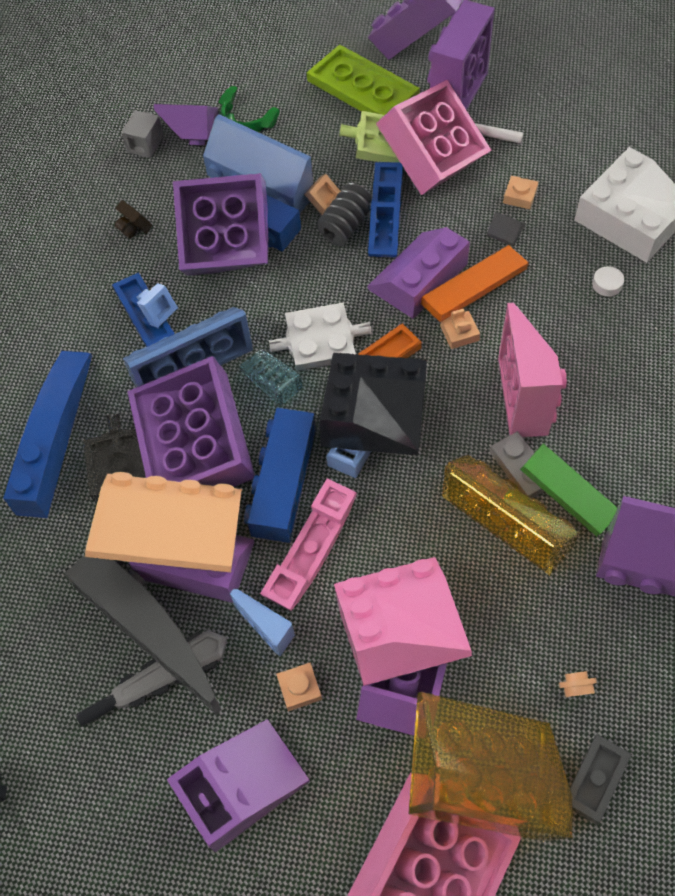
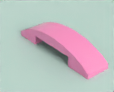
(311, 546)

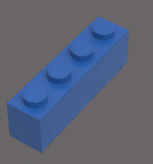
(281, 475)

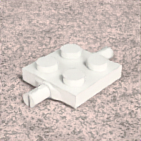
(317, 334)

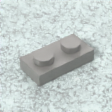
(511, 455)

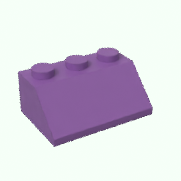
(421, 268)
(199, 581)

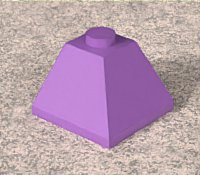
(188, 121)

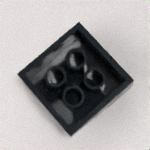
(373, 403)

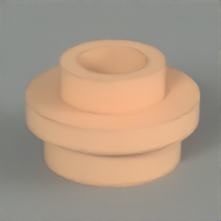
(578, 684)

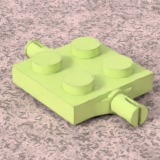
(369, 139)

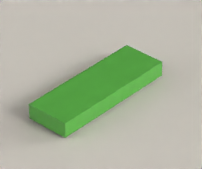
(569, 489)

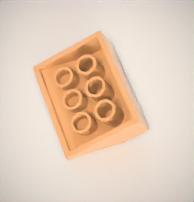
(165, 522)

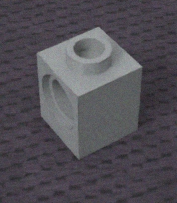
(142, 134)

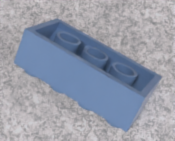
(242, 151)
(221, 336)

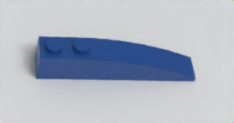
(47, 437)

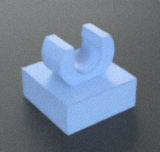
(156, 304)

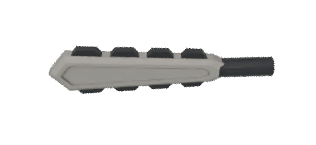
(154, 679)

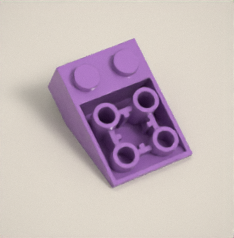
(237, 783)

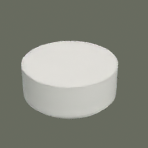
(608, 281)

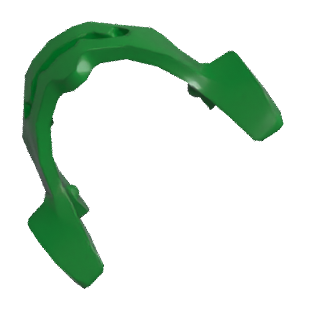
(266, 121)

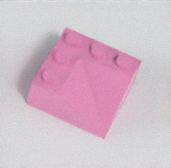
(433, 136)
(528, 376)
(401, 621)

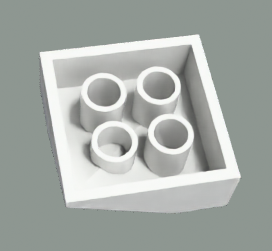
(631, 205)

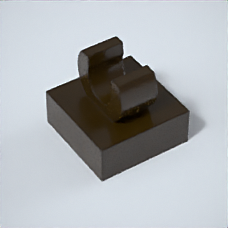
(131, 220)

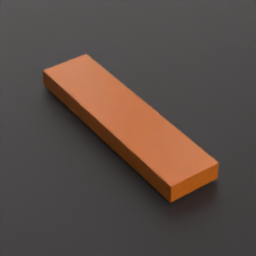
(474, 283)

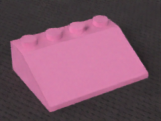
(433, 857)

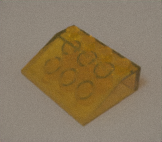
(488, 771)

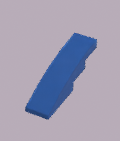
(385, 210)

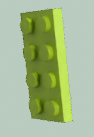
(360, 82)

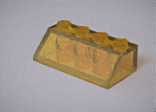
(508, 513)

